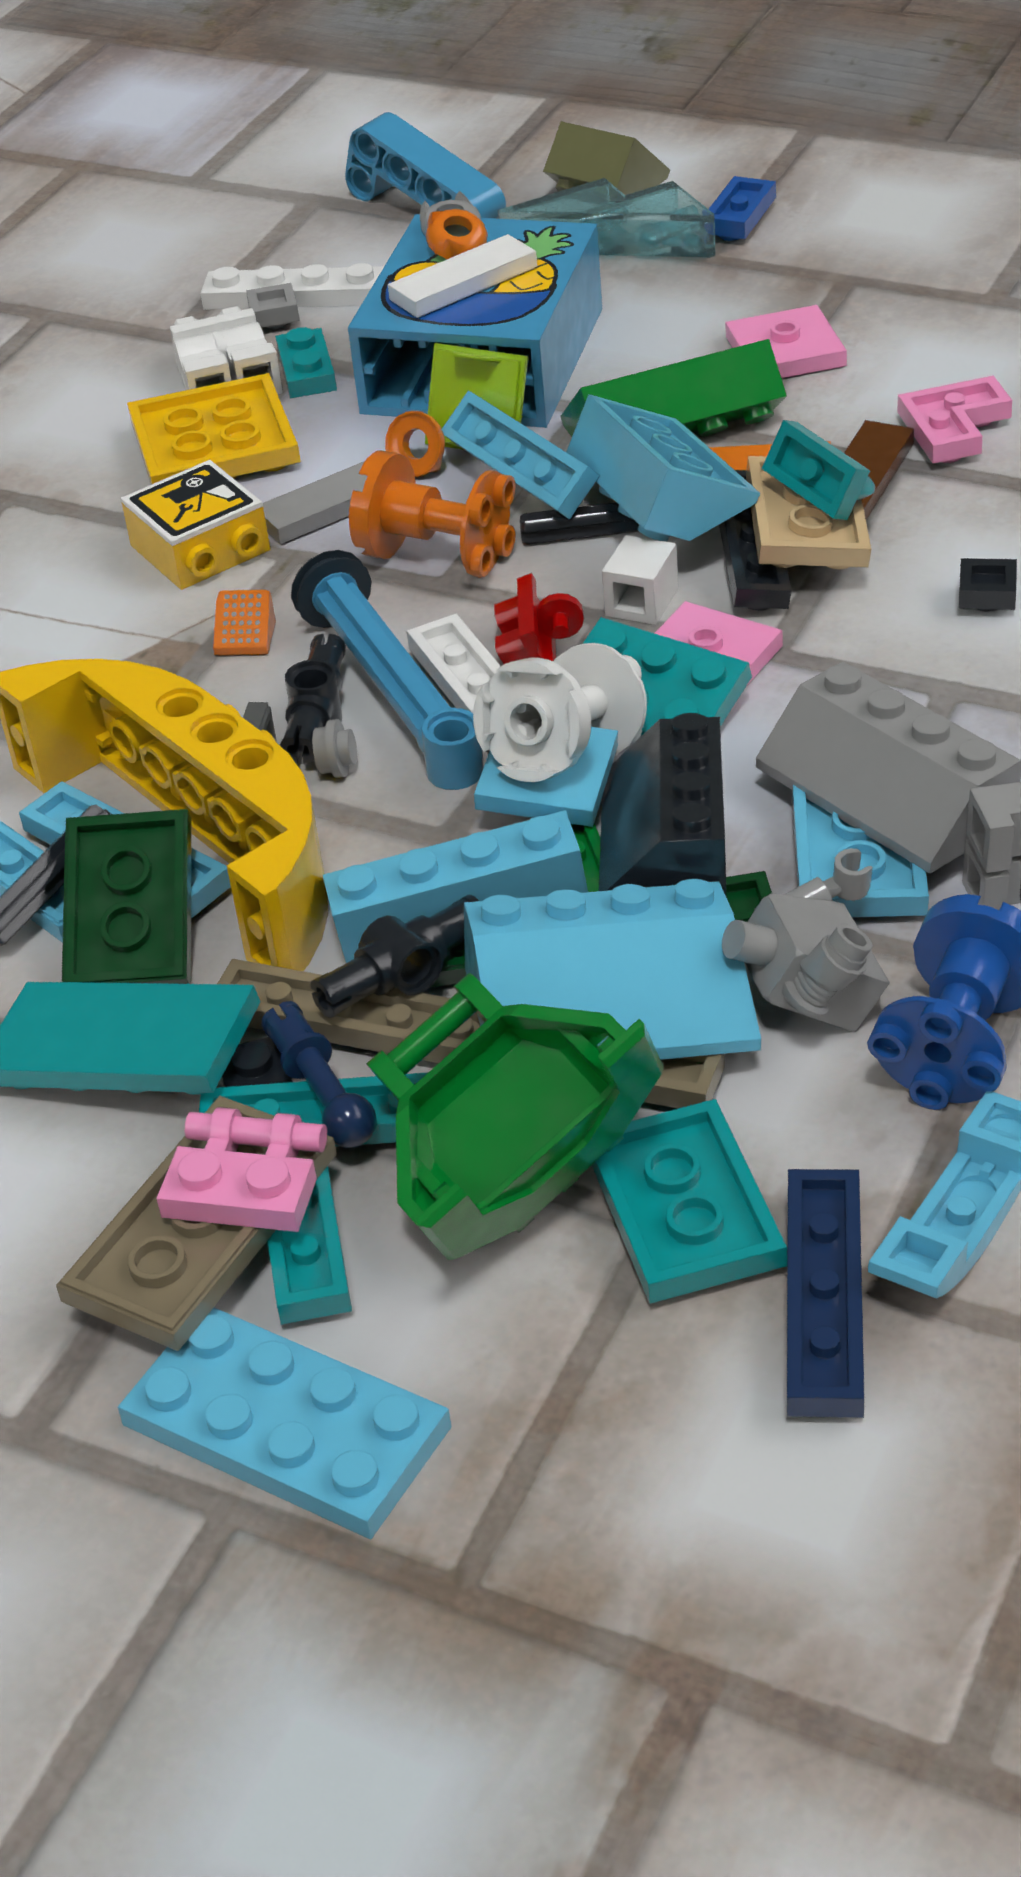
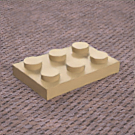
(797, 532)

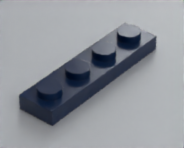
(824, 1294)

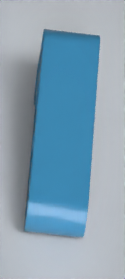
(399, 155)

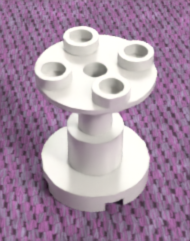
(542, 710)

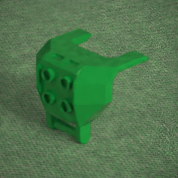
(508, 1111)

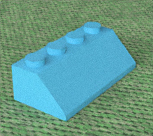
(657, 470)
(511, 860)

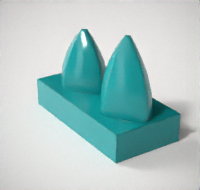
(817, 470)

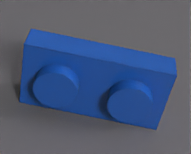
(741, 206)

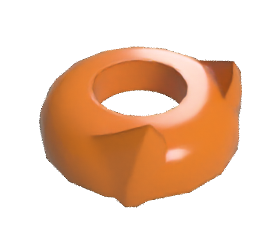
(448, 245)
(399, 435)

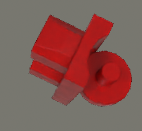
(533, 625)

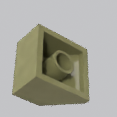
(592, 154)

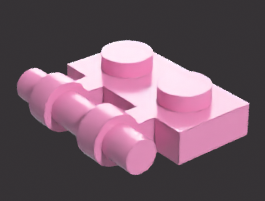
(239, 1186)

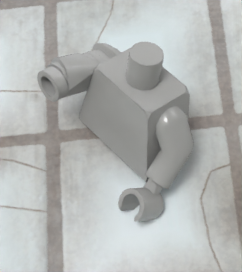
(809, 949)

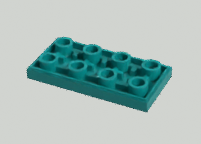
(123, 1035)

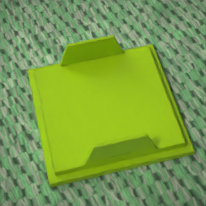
(488, 374)

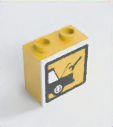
(196, 524)

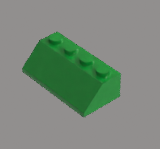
(698, 391)

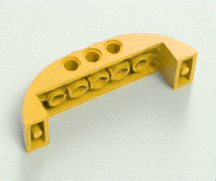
(183, 754)

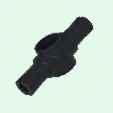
(313, 695)
(393, 957)

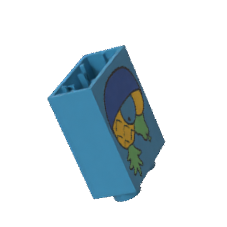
(530, 315)

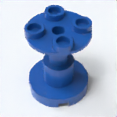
(942, 1041)

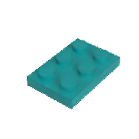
(676, 674)
(688, 1203)

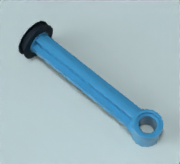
(335, 594)

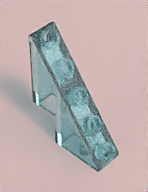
(642, 223)

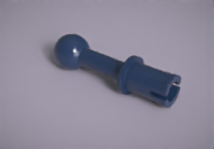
(306, 1056)

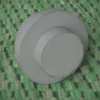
(334, 748)

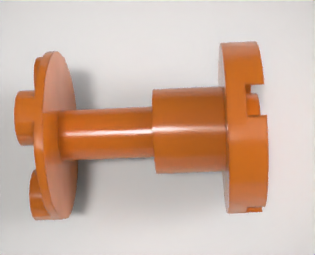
(399, 508)

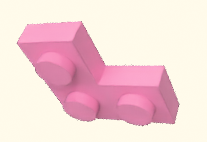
(949, 415)

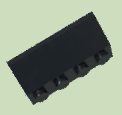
(665, 807)

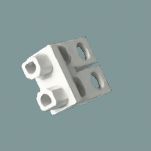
(223, 349)

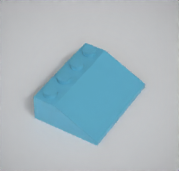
(621, 954)

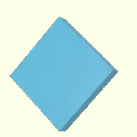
(574, 790)

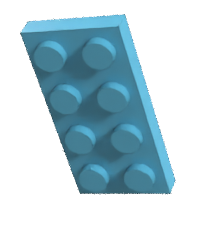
(288, 1421)

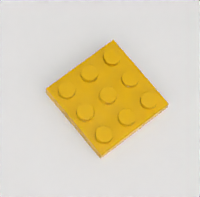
(229, 422)

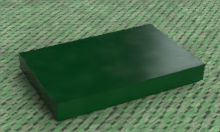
(128, 898)

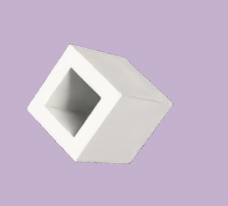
(640, 579)

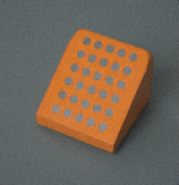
(243, 622)

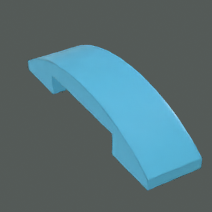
(963, 1206)

